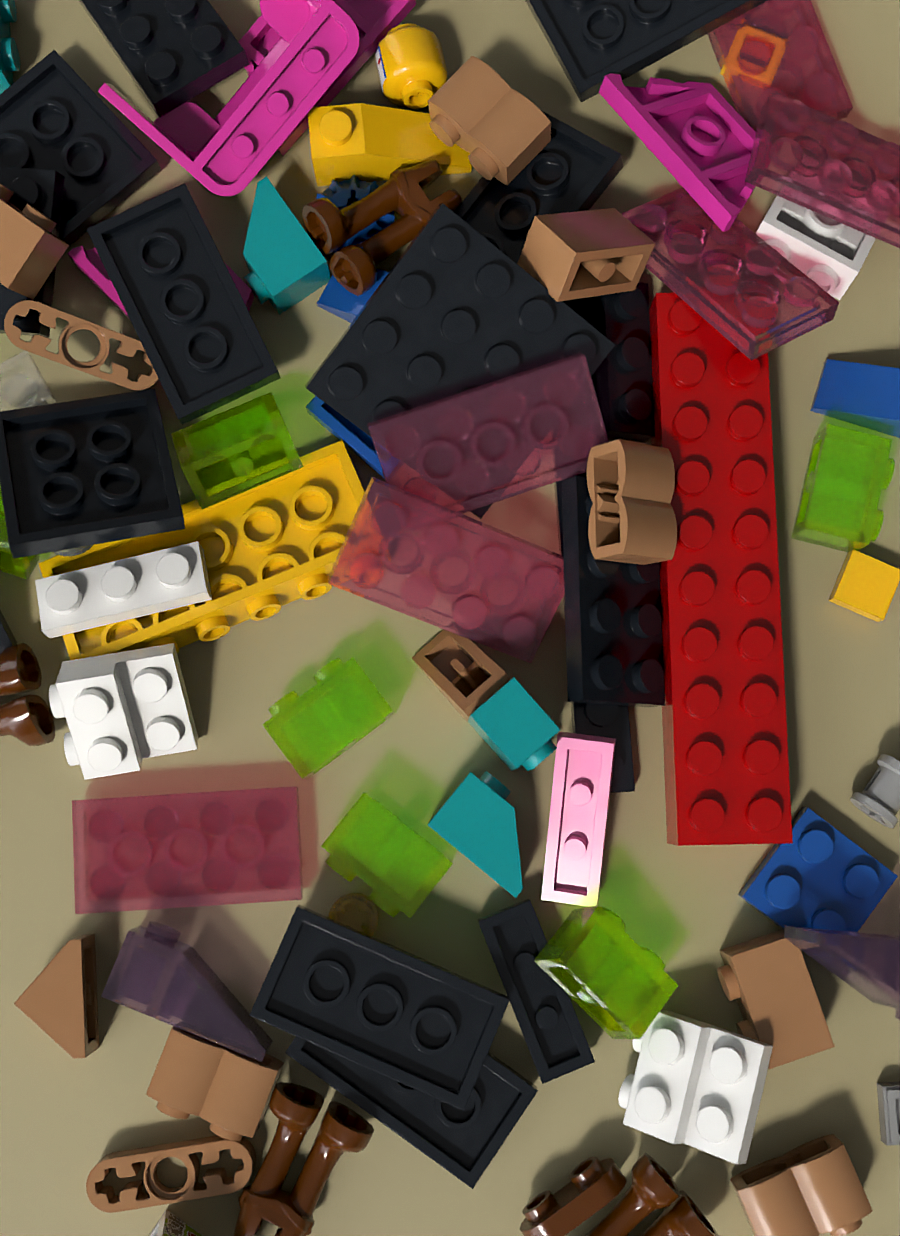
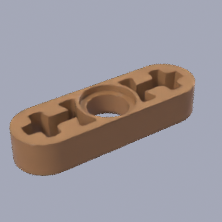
(38, 344)
(128, 1164)

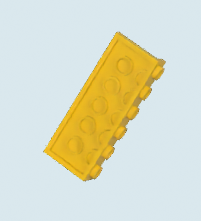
(257, 553)

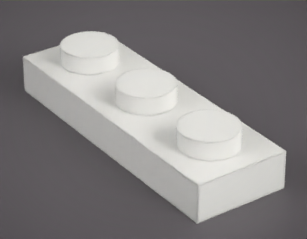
(123, 590)

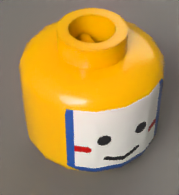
(410, 65)

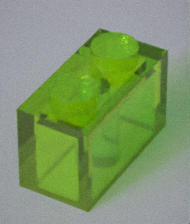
(235, 450)
(843, 489)
(327, 717)
(386, 856)
(607, 972)

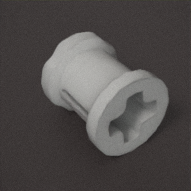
(882, 794)

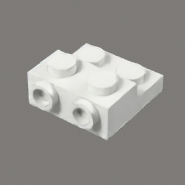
(816, 244)
(123, 709)
(696, 1086)

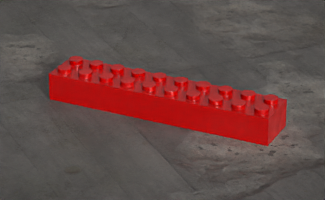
(720, 589)

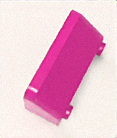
(269, 105)

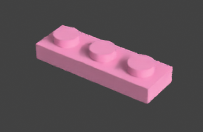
(578, 819)

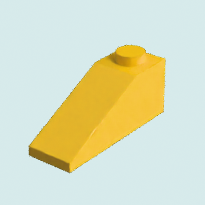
(375, 142)

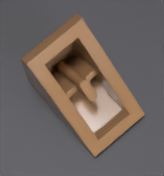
(460, 671)
(66, 999)

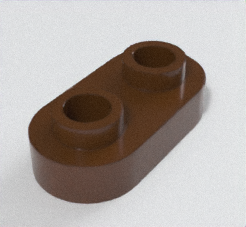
(591, 1188)

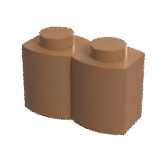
(488, 121)
(631, 503)
(213, 1084)
(804, 1192)

